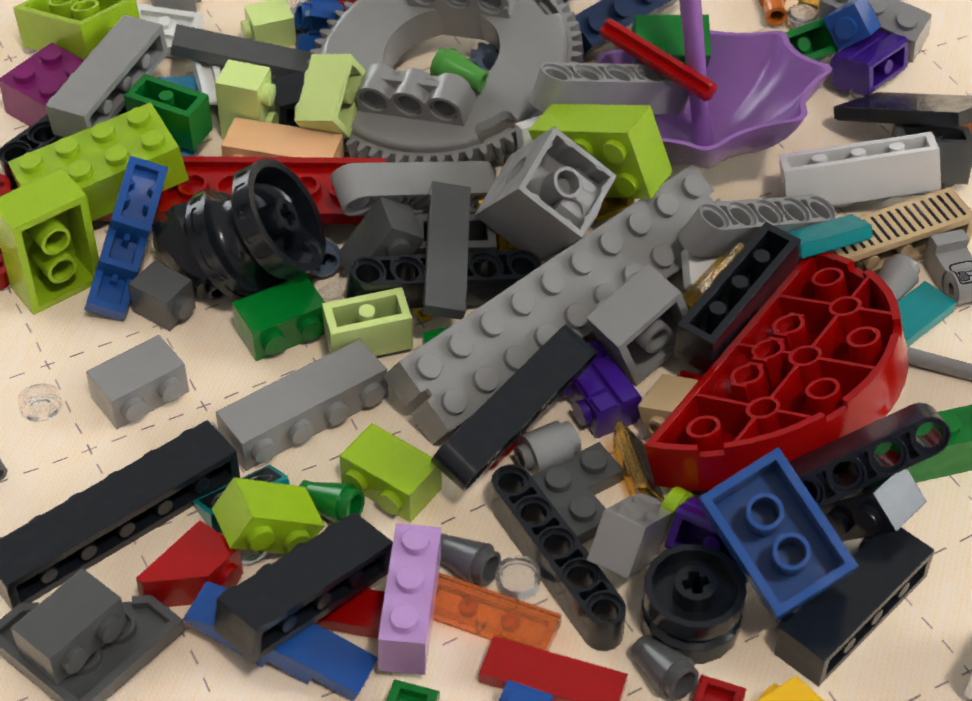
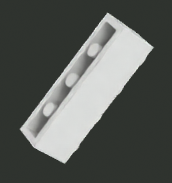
(864, 170)

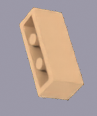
(268, 139)

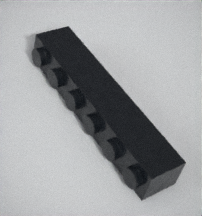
(113, 513)

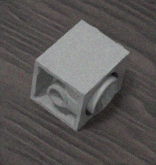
(546, 194)

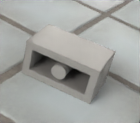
(137, 381)
(629, 535)

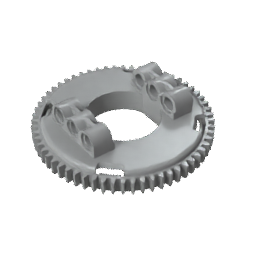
(439, 117)

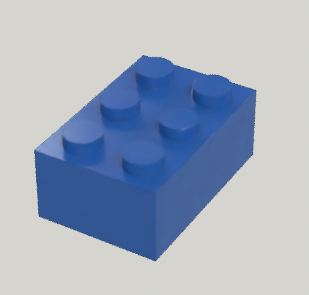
(777, 534)

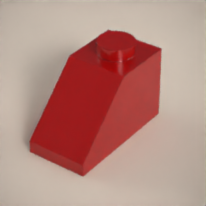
(187, 565)

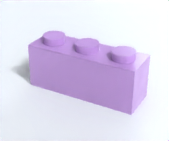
(409, 599)

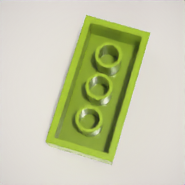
(101, 154)

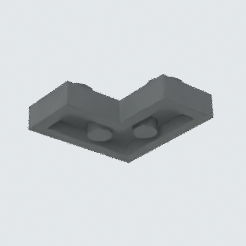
(575, 483)

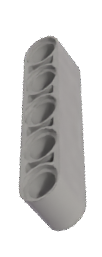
(607, 85)
(407, 183)
(724, 224)

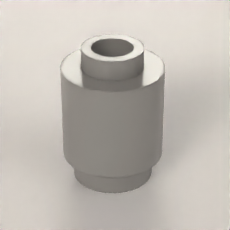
(547, 446)

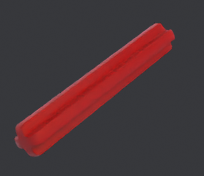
(658, 60)

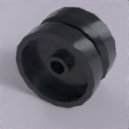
(693, 601)

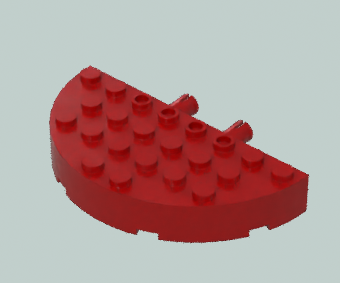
(796, 377)

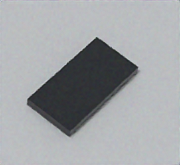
(908, 109)

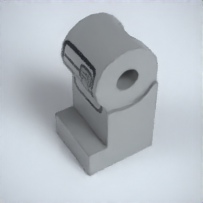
(951, 264)

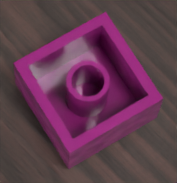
(35, 81)

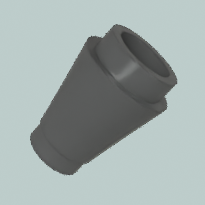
(470, 559)
(666, 668)

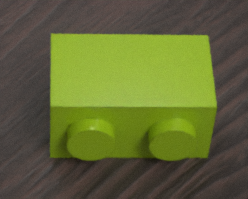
(390, 472)
(266, 516)

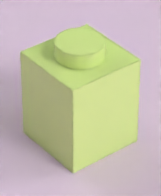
(269, 23)

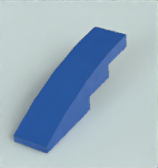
(126, 238)
(305, 656)

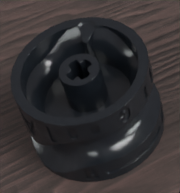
(256, 233)

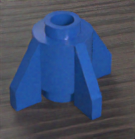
(311, 18)

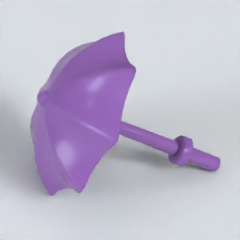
(757, 96)

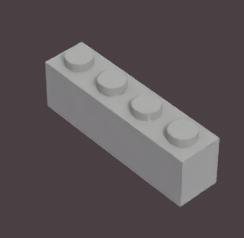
(106, 75)
(303, 404)

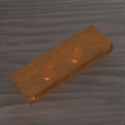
(493, 614)

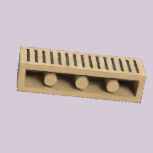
(908, 227)

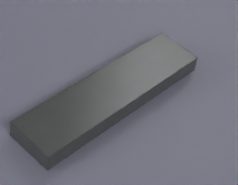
(219, 47)
(447, 251)

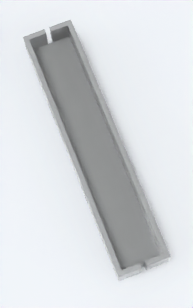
(495, 340)

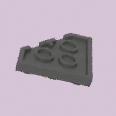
(147, 633)

